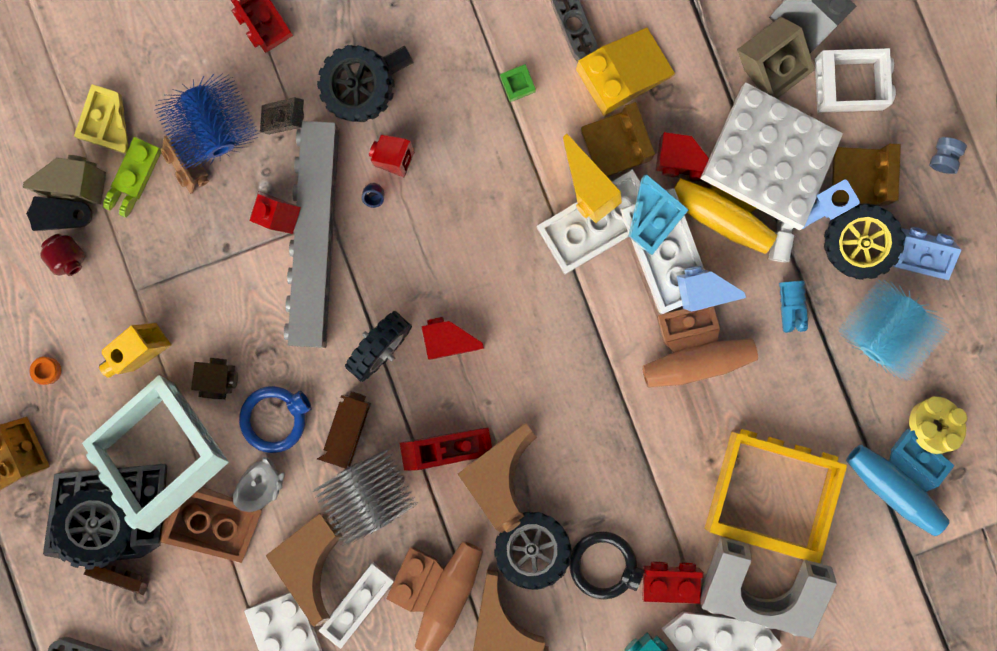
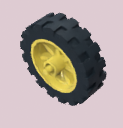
(889, 252)

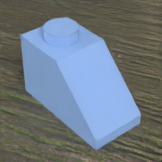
(705, 289)

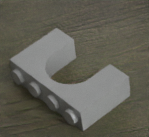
(793, 612)

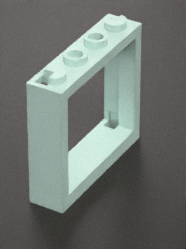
(185, 485)

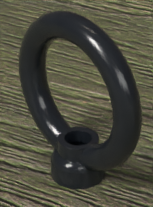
(630, 578)

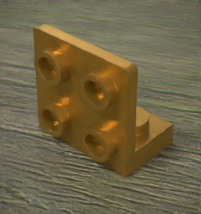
(618, 141)
(870, 173)
(19, 452)

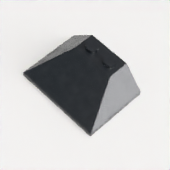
(143, 482)

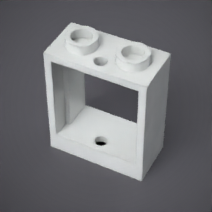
(826, 84)

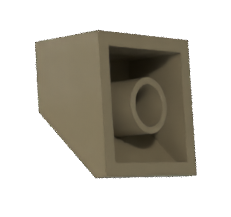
(777, 57)
(69, 180)

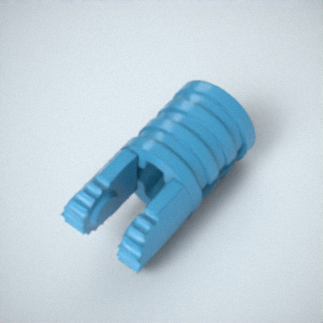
(793, 306)

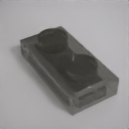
(282, 116)

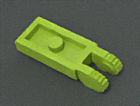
(132, 175)

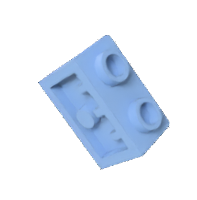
(928, 253)

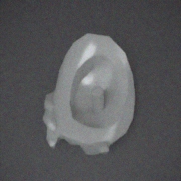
(258, 486)

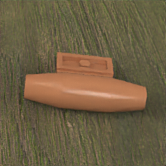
(696, 350)
(436, 591)

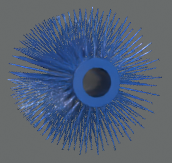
(206, 121)

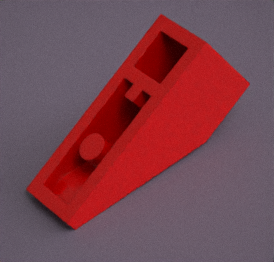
(445, 449)

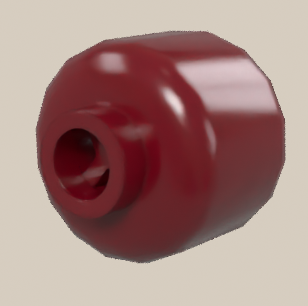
(62, 255)

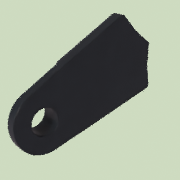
(57, 214)

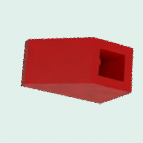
(680, 155)

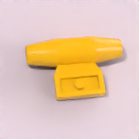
(725, 215)

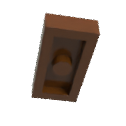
(129, 581)

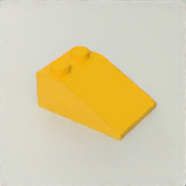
(624, 70)

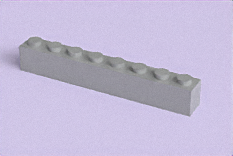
(312, 235)

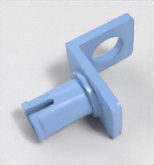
(825, 206)

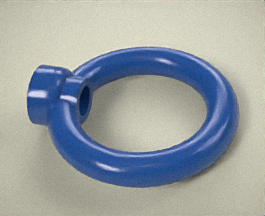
(297, 405)

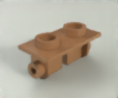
(185, 176)

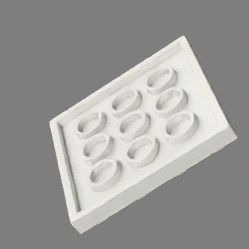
(772, 156)

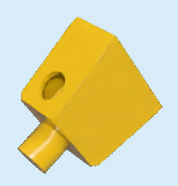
(133, 349)

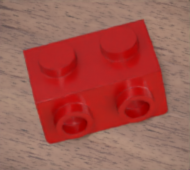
(263, 21)

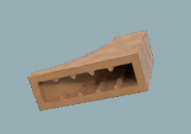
(492, 479)
(301, 562)
(496, 628)

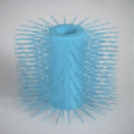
(893, 330)

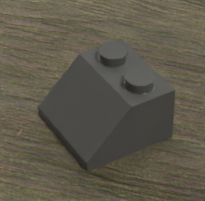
(815, 17)

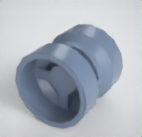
(948, 155)

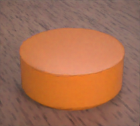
(45, 370)

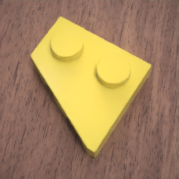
(103, 120)

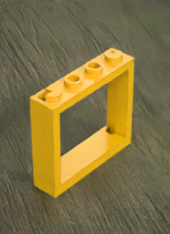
(824, 513)

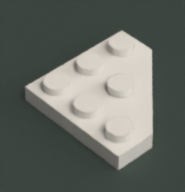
(718, 633)

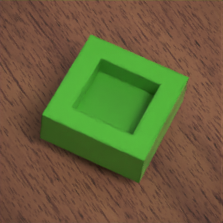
(517, 83)

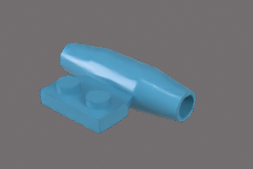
(905, 480)

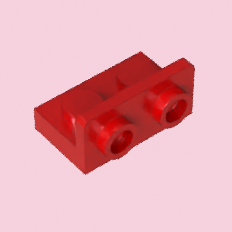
(672, 583)

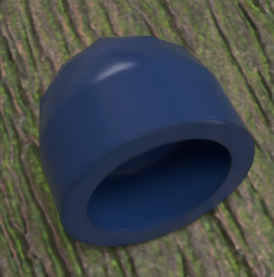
(375, 197)

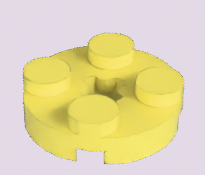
(951, 420)

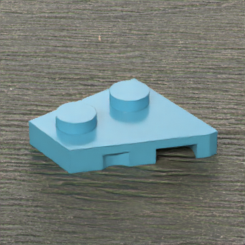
(654, 215)

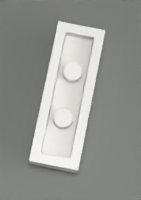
(356, 605)

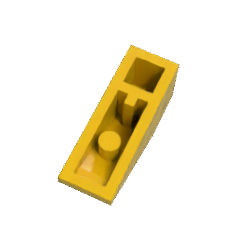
(593, 189)

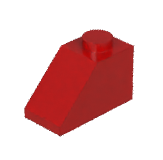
(392, 154)
(274, 213)
(447, 339)

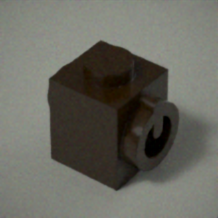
(214, 378)

